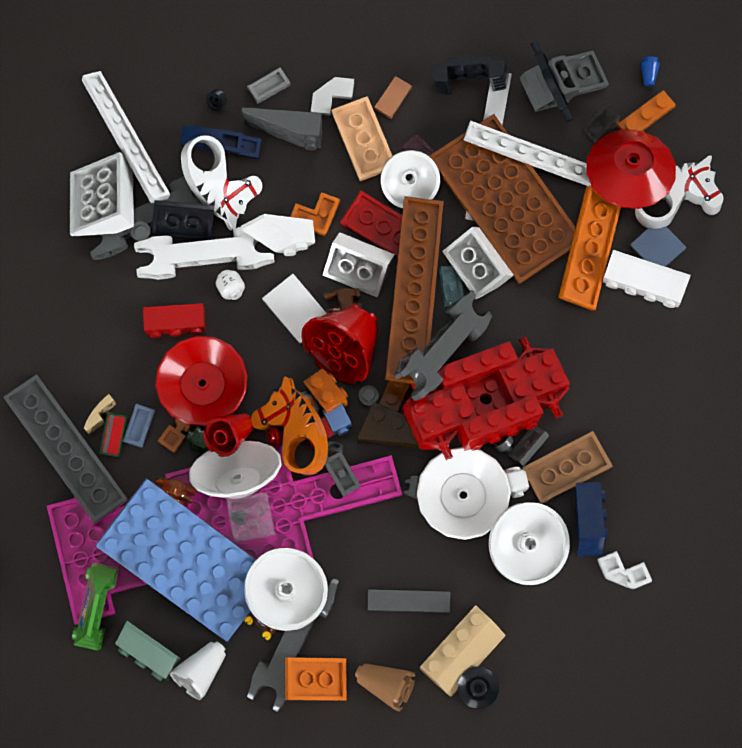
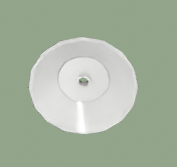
(466, 472)
(237, 474)

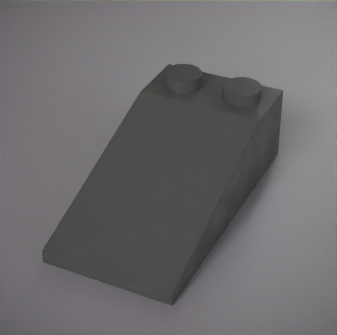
(292, 126)

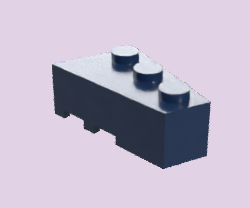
(590, 519)

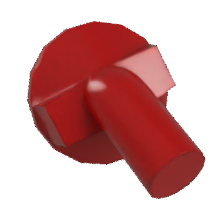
(275, 437)

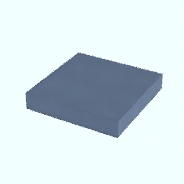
(658, 246)

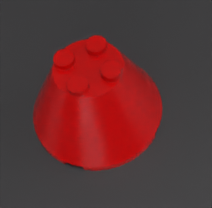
(342, 342)

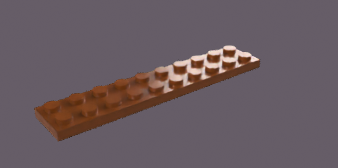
(414, 281)

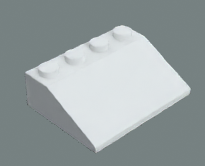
(102, 197)

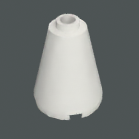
(199, 669)

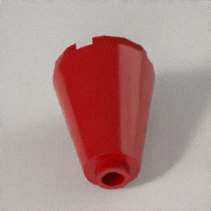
(227, 433)

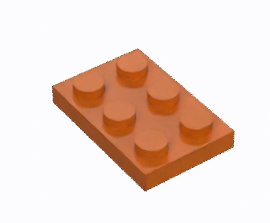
(315, 679)

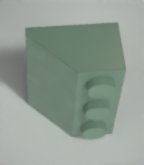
(147, 652)

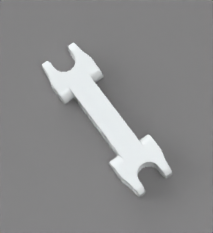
(171, 256)

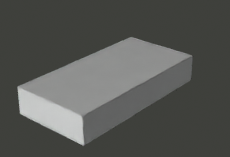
(268, 85)

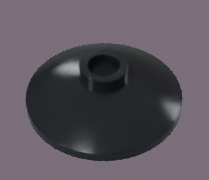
(482, 677)

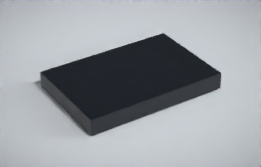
(182, 220)

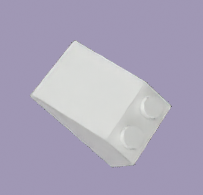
(281, 233)

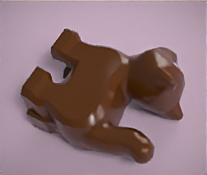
(345, 298)

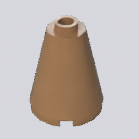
(386, 683)

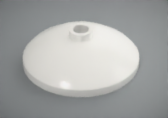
(424, 179)

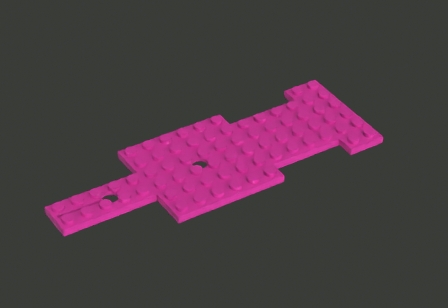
(290, 507)

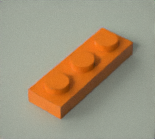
(648, 113)

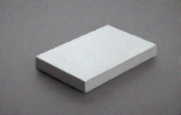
(293, 305)

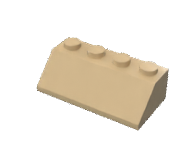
(462, 650)

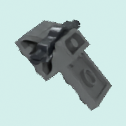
(561, 79)

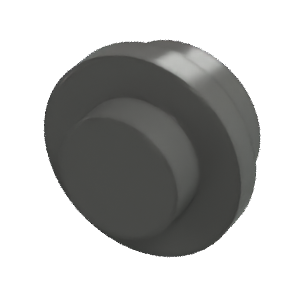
(140, 230)
(368, 395)

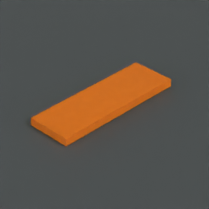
(589, 251)

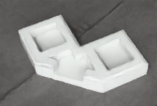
(335, 88)
(630, 578)

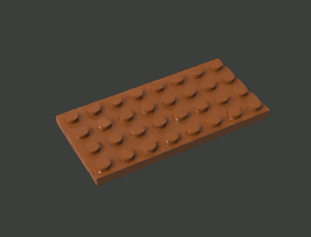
(507, 204)

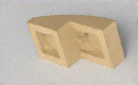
(94, 420)

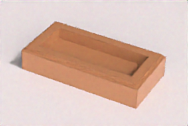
(393, 97)

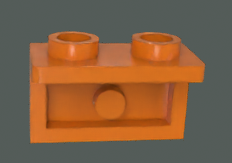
(325, 391)

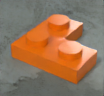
(321, 215)

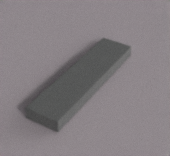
(409, 601)

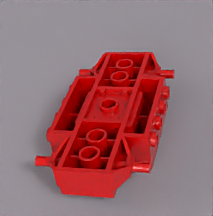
(513, 385)

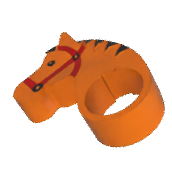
(300, 421)

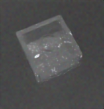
(251, 517)

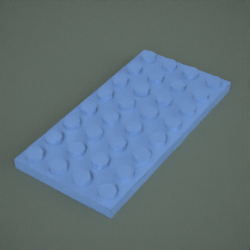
(181, 558)

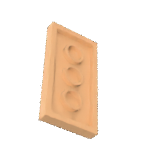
(362, 137)

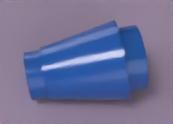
(649, 70)

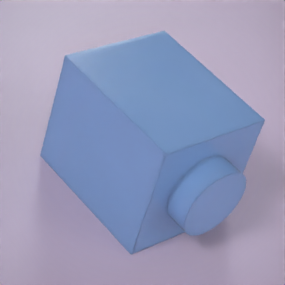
(338, 420)

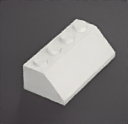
(646, 279)

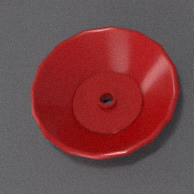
(627, 182)
(197, 361)

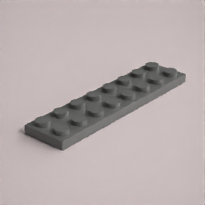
(65, 449)

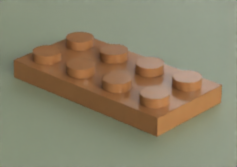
(566, 467)

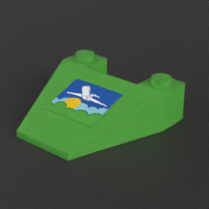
(100, 580)

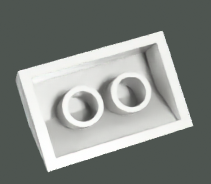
(477, 262)
(358, 264)

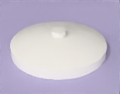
(529, 543)
(285, 589)

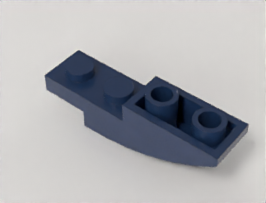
(232, 142)

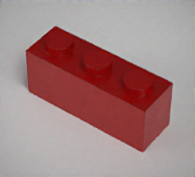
(174, 320)

